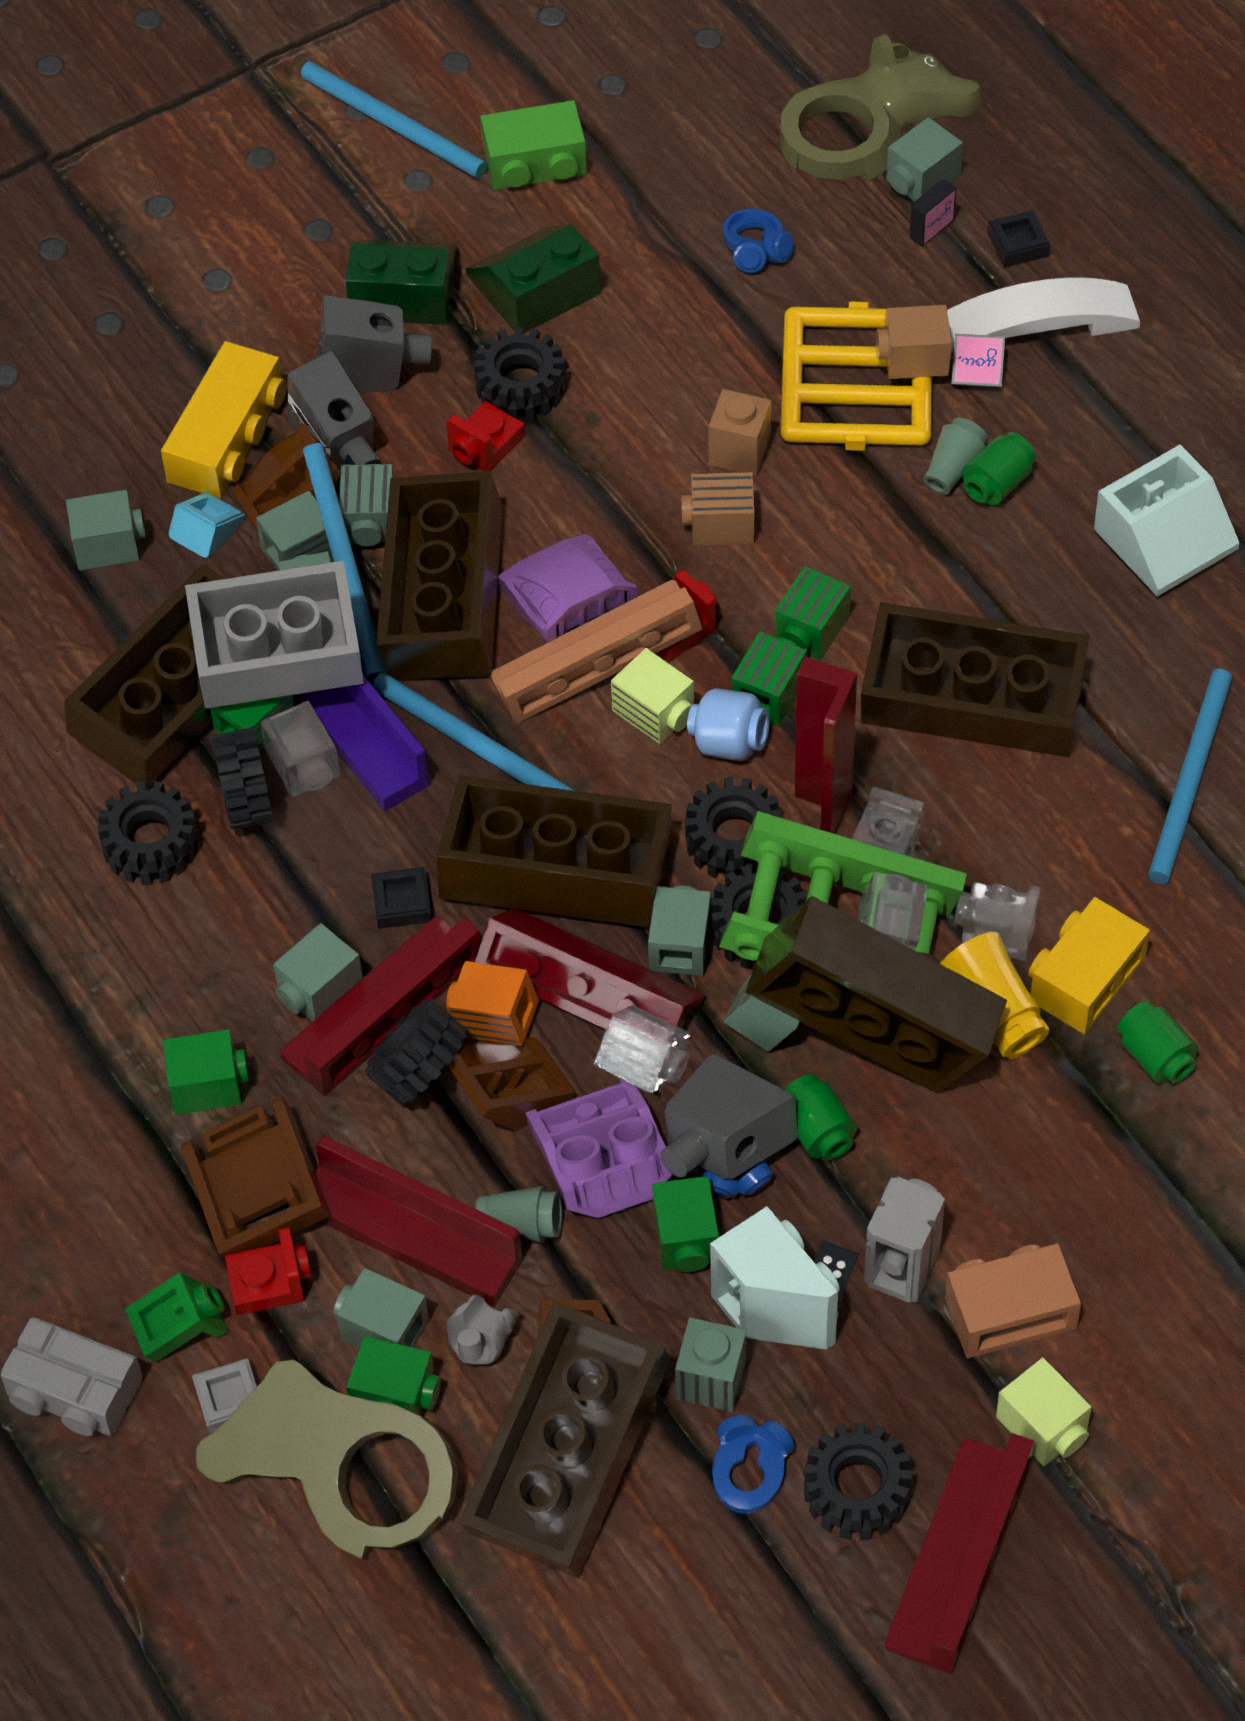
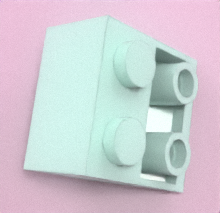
(1166, 520)
(773, 1285)

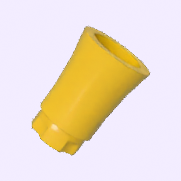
(989, 965)

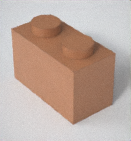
(1012, 1299)

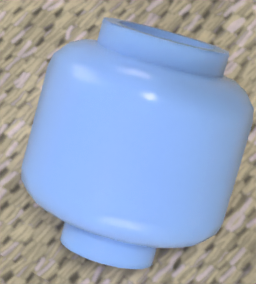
(728, 724)

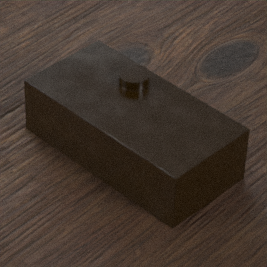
(440, 576)
(974, 679)
(147, 696)
(554, 850)
(876, 995)
(565, 1439)

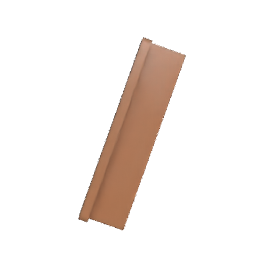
(595, 650)

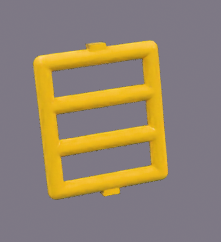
(795, 392)

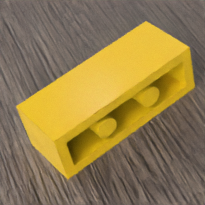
(223, 420)

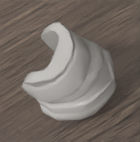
(479, 1331)

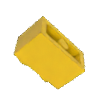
(1088, 964)

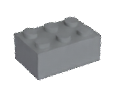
(274, 634)

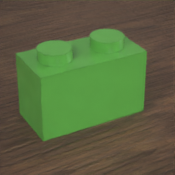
(533, 145)

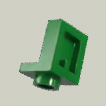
(176, 1315)

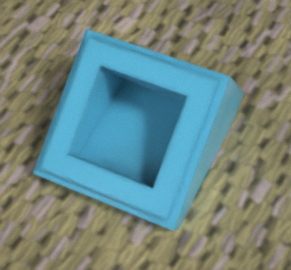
(204, 523)

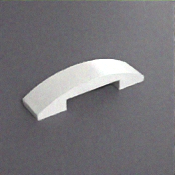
(1046, 307)

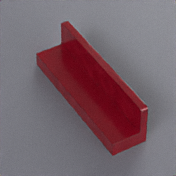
(825, 738)
(581, 974)
(363, 1016)
(417, 1223)
(959, 1552)

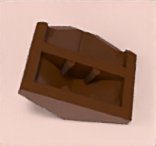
(280, 475)
(510, 1080)

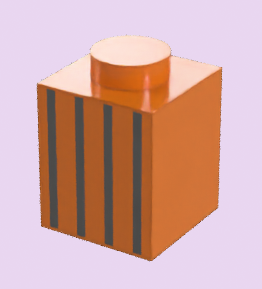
(493, 1002)

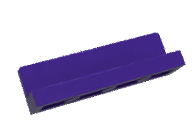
(371, 741)

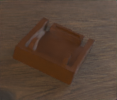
(253, 1173)

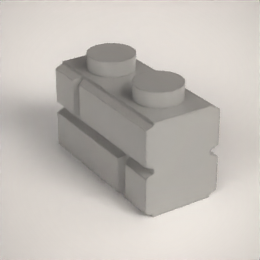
(904, 1238)
(71, 1378)

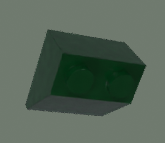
(404, 275)
(539, 276)

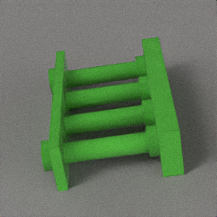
(827, 861)

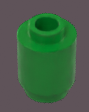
(998, 468)
(1157, 1043)
(822, 1119)

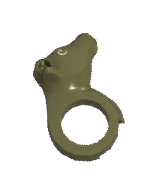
(892, 93)
(311, 1433)

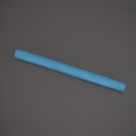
(394, 120)
(342, 551)
(463, 733)
(1190, 777)

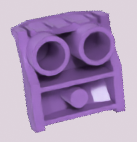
(565, 586)
(601, 1149)

